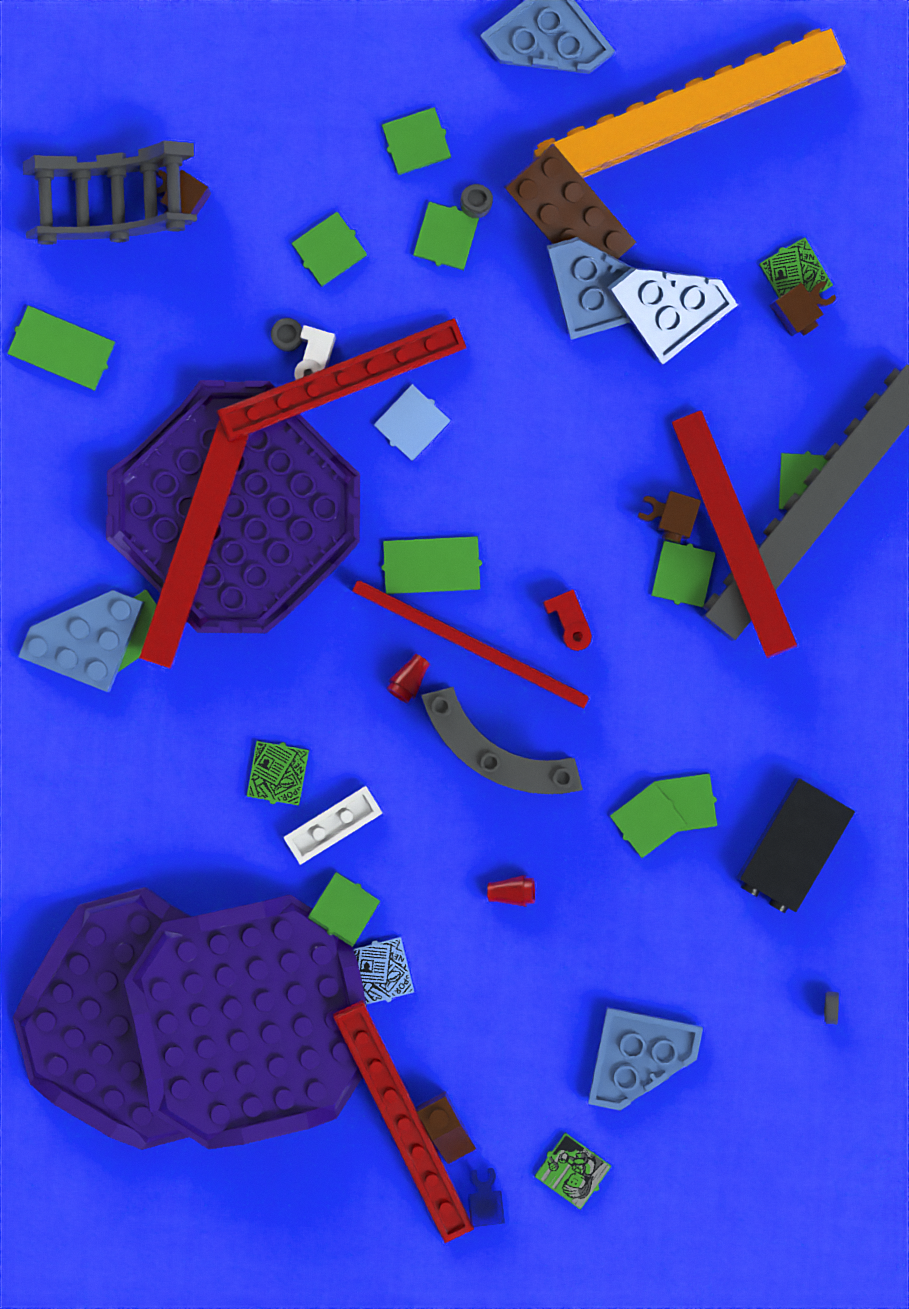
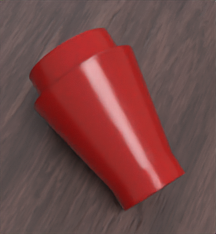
(408, 679)
(512, 891)

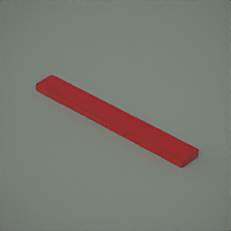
(341, 380)
(734, 534)
(193, 548)
(470, 644)
(403, 1121)

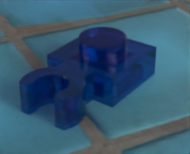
(485, 1205)

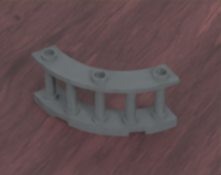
(115, 166)
(490, 760)

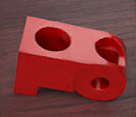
(575, 627)

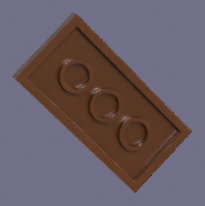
(566, 205)

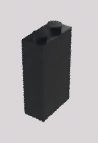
(794, 846)

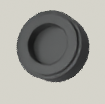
(476, 201)
(286, 334)
(831, 1007)

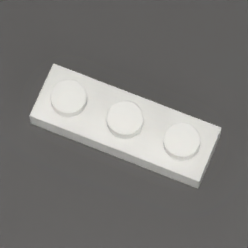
(333, 825)

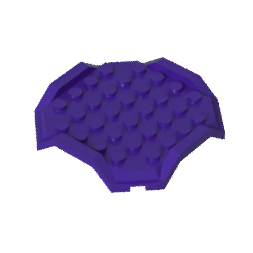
(282, 527)
(79, 1022)
(243, 1024)

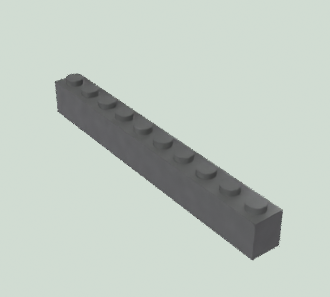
(822, 498)

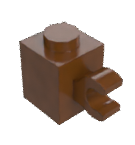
(193, 193)
(800, 308)
(676, 515)

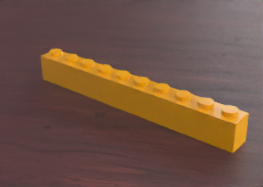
(700, 103)

